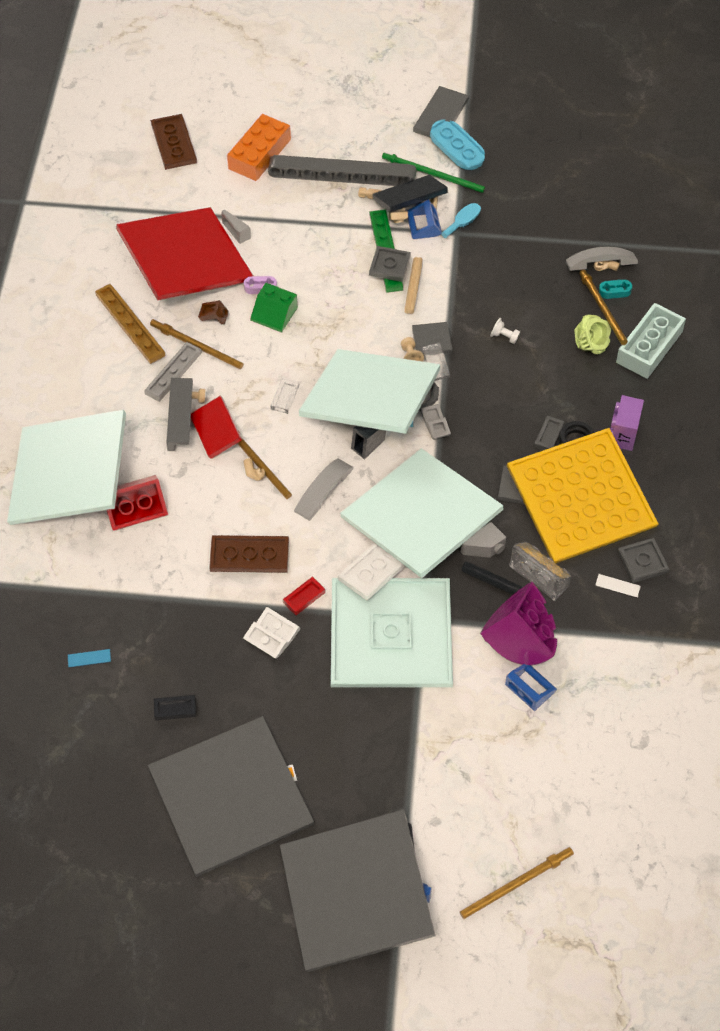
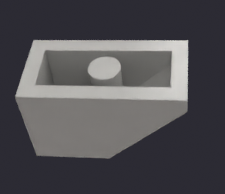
(485, 542)

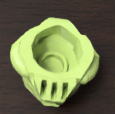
(592, 334)

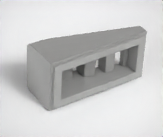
(236, 227)

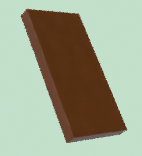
(173, 141)
(249, 554)

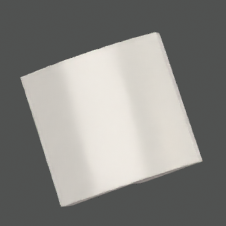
(271, 633)

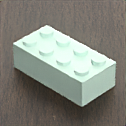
(651, 340)

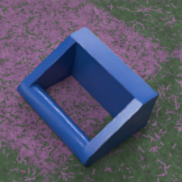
(433, 228)
(524, 691)

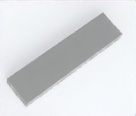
(174, 369)

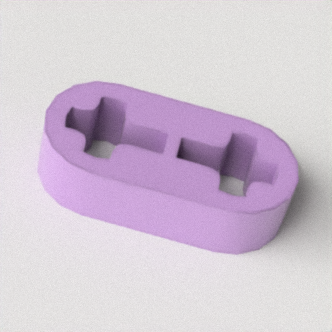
(258, 282)

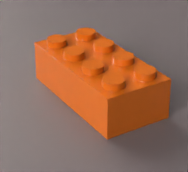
(253, 151)

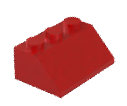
(137, 503)

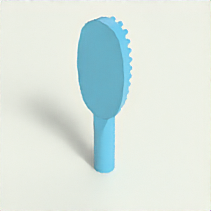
(463, 218)

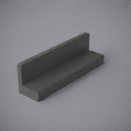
(179, 412)

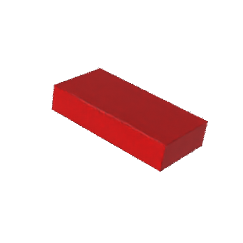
(304, 595)

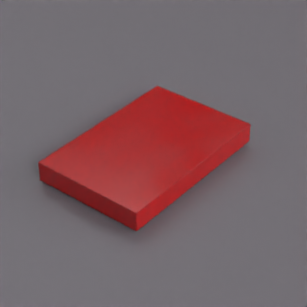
(215, 427)

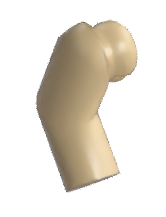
(602, 265)
(251, 472)

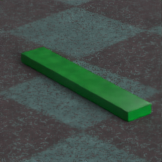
(383, 238)

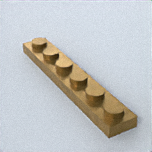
(130, 323)

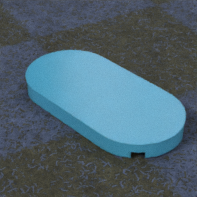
(457, 144)

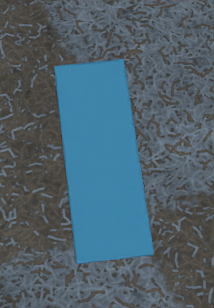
(89, 658)

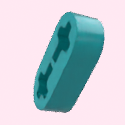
(615, 289)

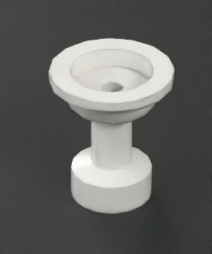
(499, 329)

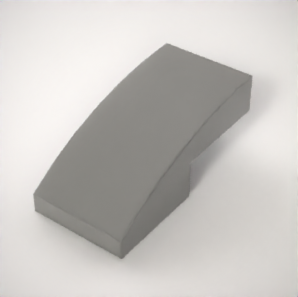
(435, 422)

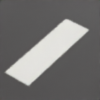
(617, 585)

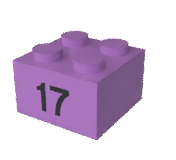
(626, 421)

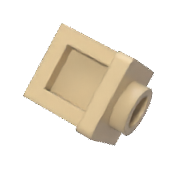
(398, 215)

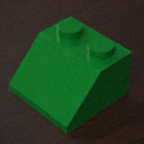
(274, 307)

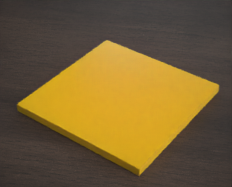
(581, 495)

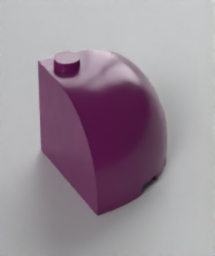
(522, 628)

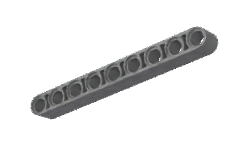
(340, 170)

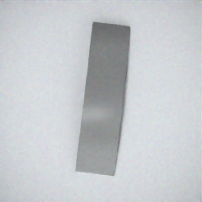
(580, 260)
(321, 487)

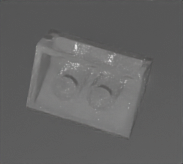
(539, 569)

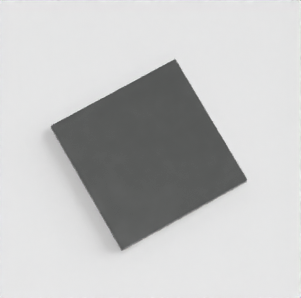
(230, 796)
(356, 891)

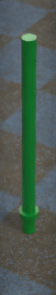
(394, 159)

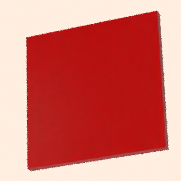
(184, 253)

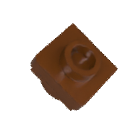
(213, 310)

